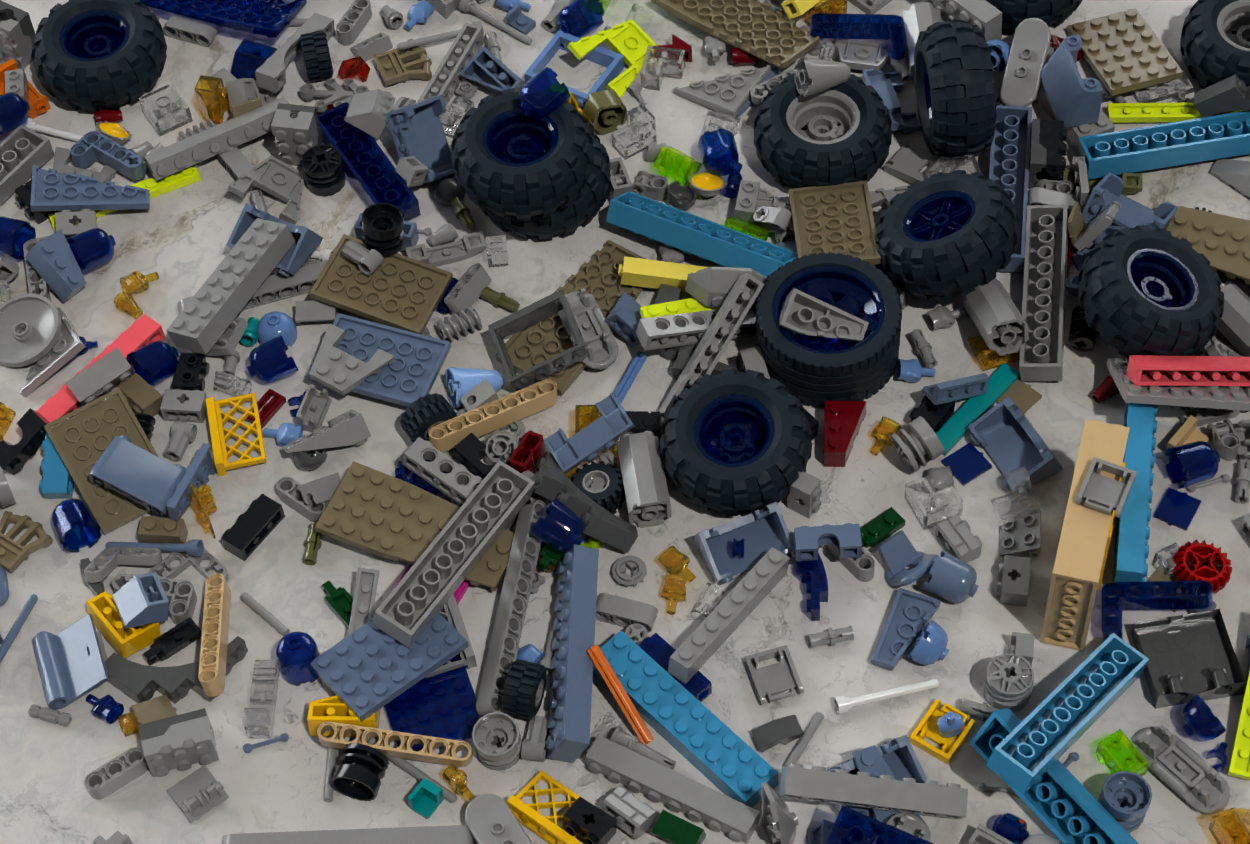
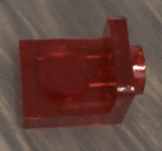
(354, 67)

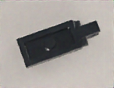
(173, 641)

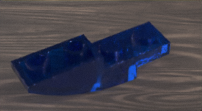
(816, 581)

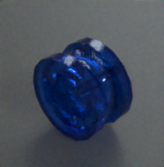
(738, 548)

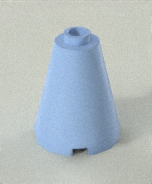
(464, 379)

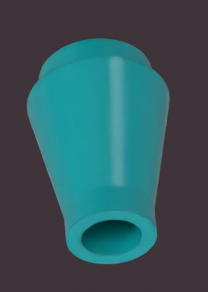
(250, 335)

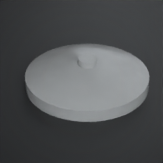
(27, 329)

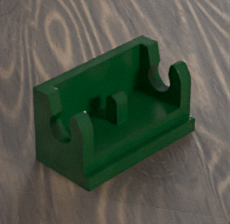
(677, 830)

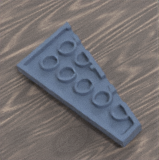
(75, 192)

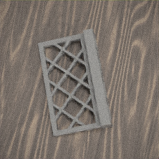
(454, 618)

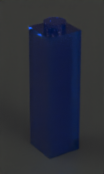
(661, 651)

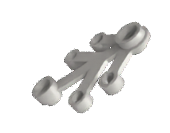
(308, 93)

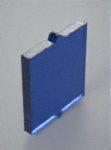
(967, 464)
(1177, 509)

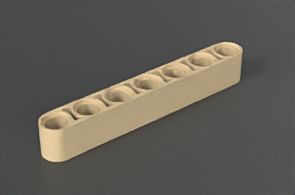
(494, 414)
(214, 635)
(407, 741)

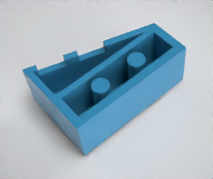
(56, 479)

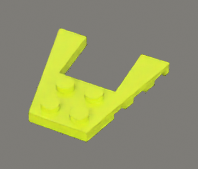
(624, 39)

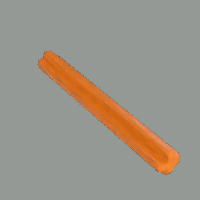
(620, 694)

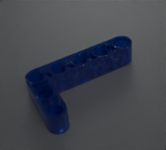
(863, 26)
(1147, 600)

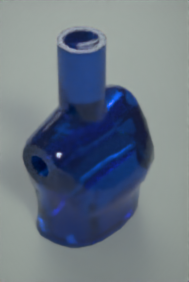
(733, 183)
(105, 708)

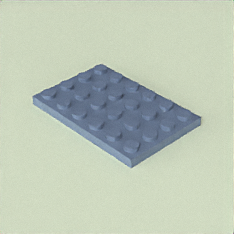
(415, 365)
(375, 668)

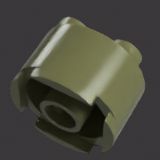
(605, 111)

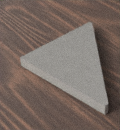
(726, 91)
(65, 349)

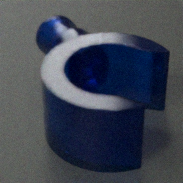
(88, 345)
(295, 401)
(1220, 754)

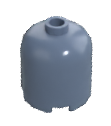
(951, 579)

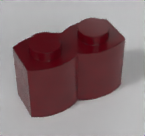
(528, 452)

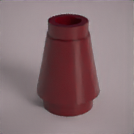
(741, 57)
(108, 115)
(1105, 390)

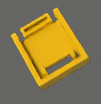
(929, 729)

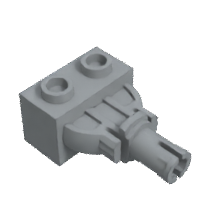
(752, 197)

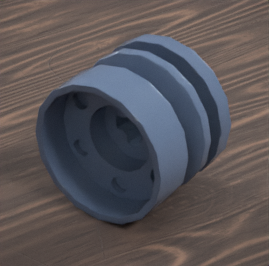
(1126, 798)

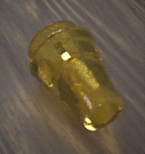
(128, 305)

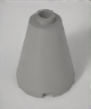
(819, 75)

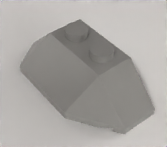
(715, 283)

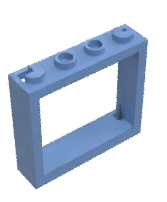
(611, 60)

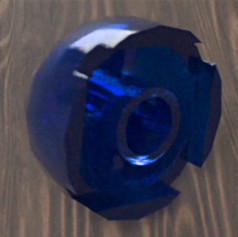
(1201, 721)

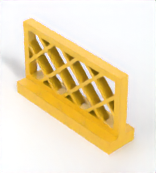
(219, 438)
(536, 822)

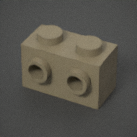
(141, 395)
(162, 530)

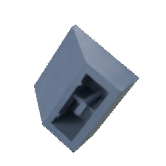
(142, 601)

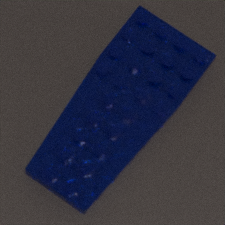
(252, 16)

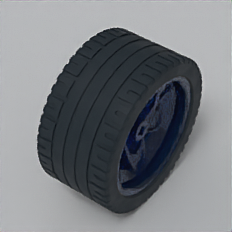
(844, 368)

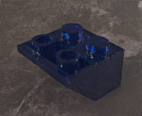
(249, 57)

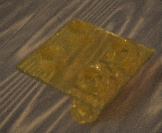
(986, 357)
(204, 505)

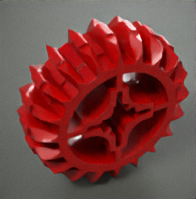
(1203, 564)

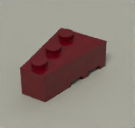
(841, 427)

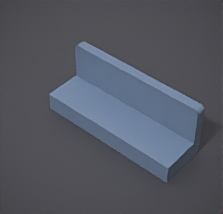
(957, 389)

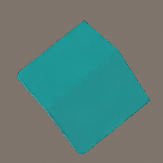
(425, 798)

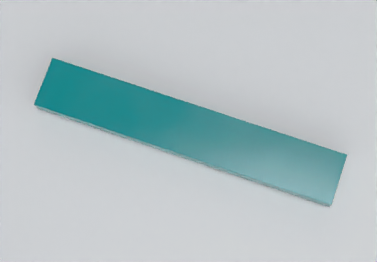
(976, 407)

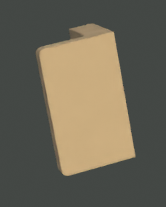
(1187, 434)

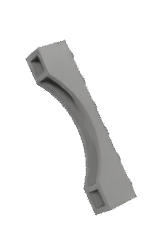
(272, 74)

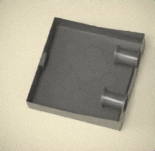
(1188, 658)

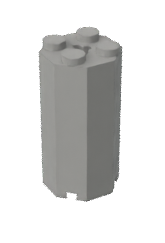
(917, 20)
(996, 317)
(1236, 318)
(643, 479)

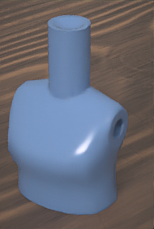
(506, 5)
(419, 14)
(911, 370)
(285, 434)
(530, 654)
(950, 724)

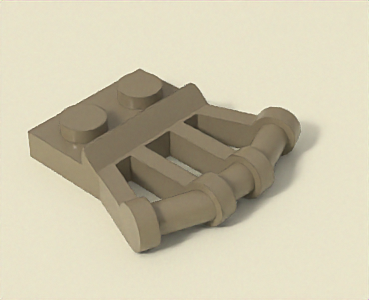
(393, 70)
(13, 552)

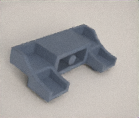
(886, 84)
(593, 438)

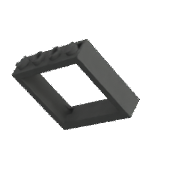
(527, 317)

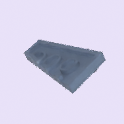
(195, 474)
(904, 624)
(871, 761)

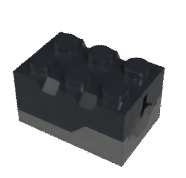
(1047, 151)

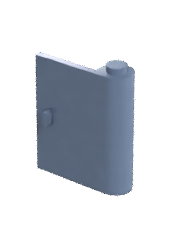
(70, 662)

